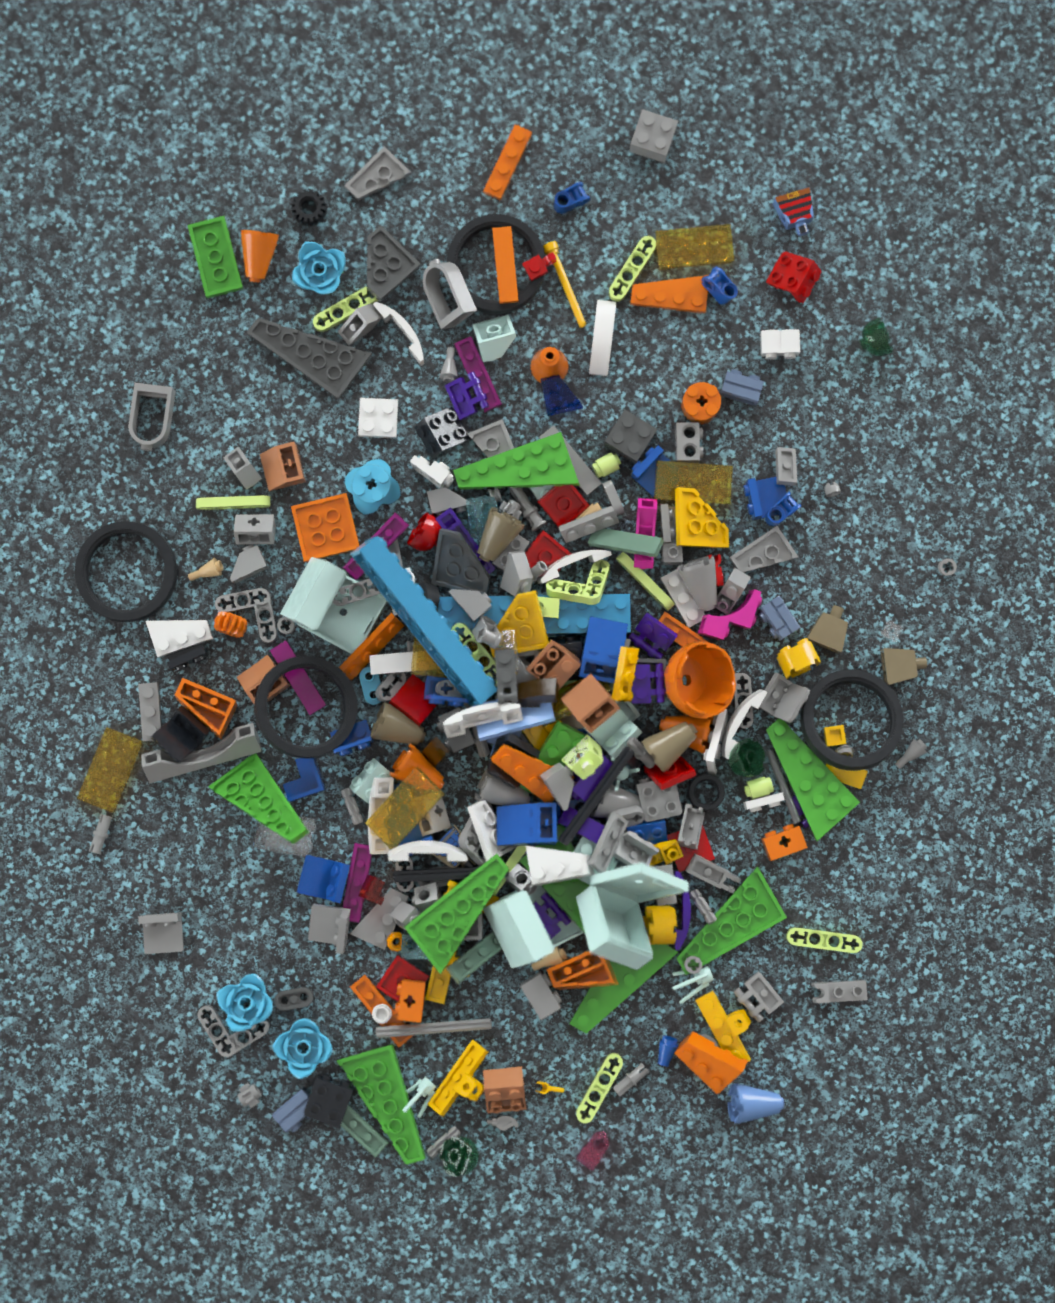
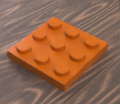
(325, 527)

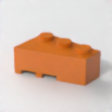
(207, 705)
(582, 972)
(710, 1062)

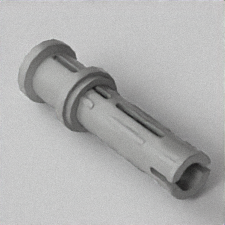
(529, 511)

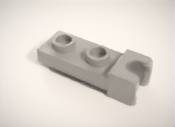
(840, 991)

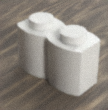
(780, 343)

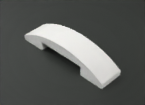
(387, 314)
(602, 338)
(552, 572)
(390, 663)
(753, 700)
(480, 715)
(380, 791)
(402, 852)

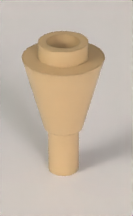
(210, 569)
(554, 958)

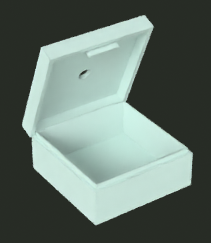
(313, 609)
(613, 911)
(521, 929)

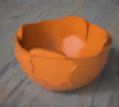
(708, 676)

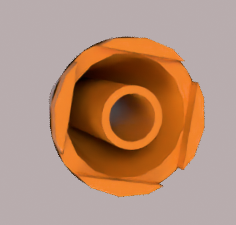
(257, 253)
(549, 363)
(701, 724)
(414, 758)

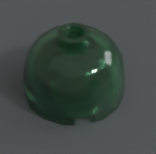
(876, 338)
(747, 758)
(459, 1156)

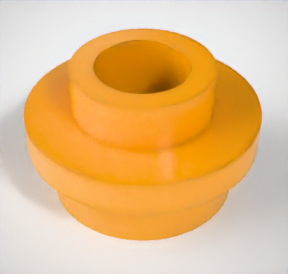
(394, 947)

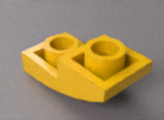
(851, 778)
(668, 852)

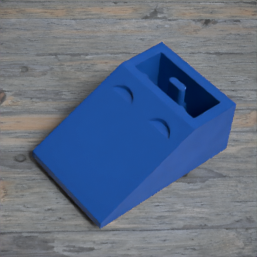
(602, 648)
(527, 824)

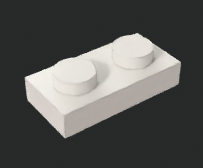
(772, 800)

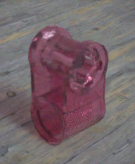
(591, 1152)

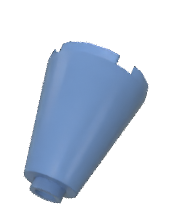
(752, 1103)

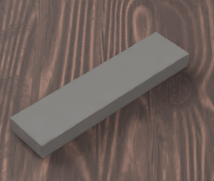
(586, 478)

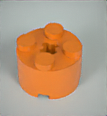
(710, 397)

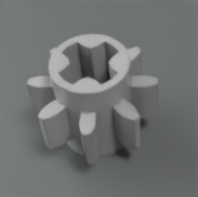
(511, 508)
(249, 1095)

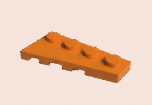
(674, 294)
(524, 770)

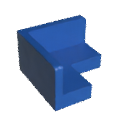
(309, 783)

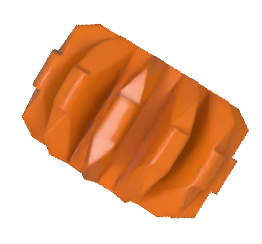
(230, 624)

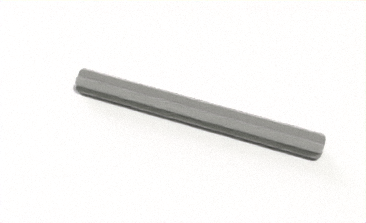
(431, 1028)

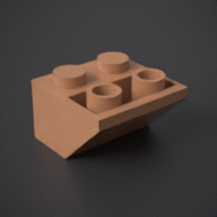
(282, 466)
(554, 662)
(253, 676)
(590, 703)
(504, 1090)

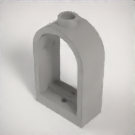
(431, 286)
(157, 392)

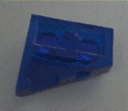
(558, 396)

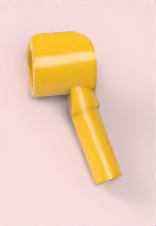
(546, 1088)

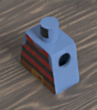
(795, 210)

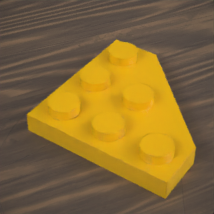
(697, 522)
(527, 620)

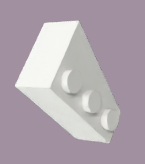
(555, 866)

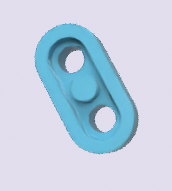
(369, 685)

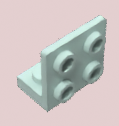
(615, 733)

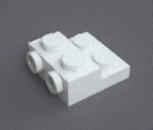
(436, 473)

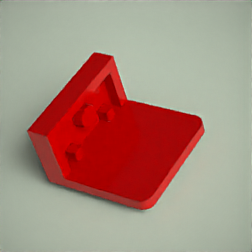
(794, 275)

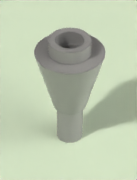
(449, 370)
(915, 750)

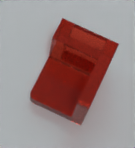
(371, 890)

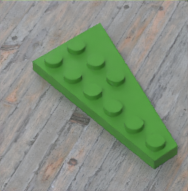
(530, 465)
(814, 785)
(258, 795)
(565, 891)
(740, 918)
(449, 919)
(604, 999)
(383, 1090)

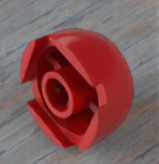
(425, 534)

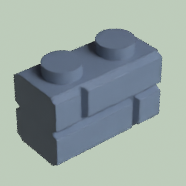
(742, 387)
(778, 618)
(292, 1111)

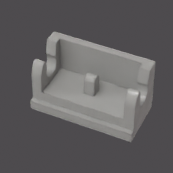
(691, 827)

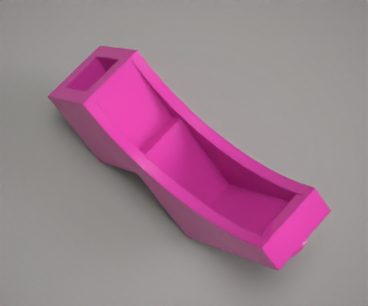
(645, 525)
(743, 617)

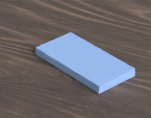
(531, 717)

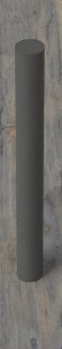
(783, 787)

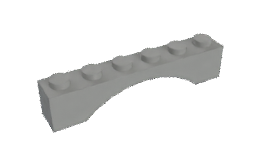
(239, 743)

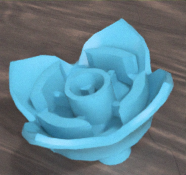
(312, 257)
(366, 499)
(232, 1000)
(303, 1063)

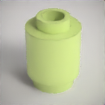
(606, 465)
(759, 787)

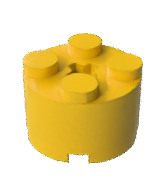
(797, 659)
(660, 924)

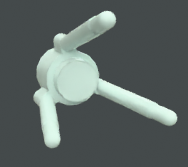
(623, 775)
(702, 977)
(425, 1088)

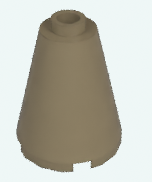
(498, 534)
(396, 727)
(670, 744)

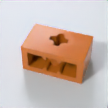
(794, 844)
(414, 1011)

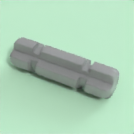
(352, 806)
(702, 906)
(434, 1150)

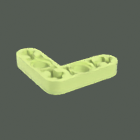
(584, 590)

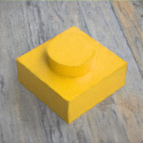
(834, 735)

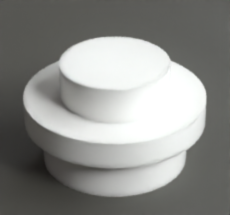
(381, 1013)

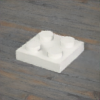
(378, 418)

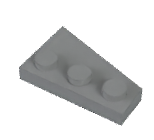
(492, 438)
(377, 923)

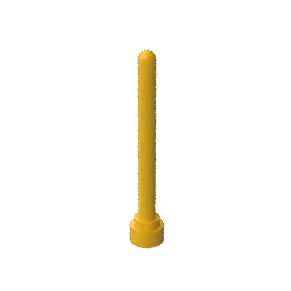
(553, 247)

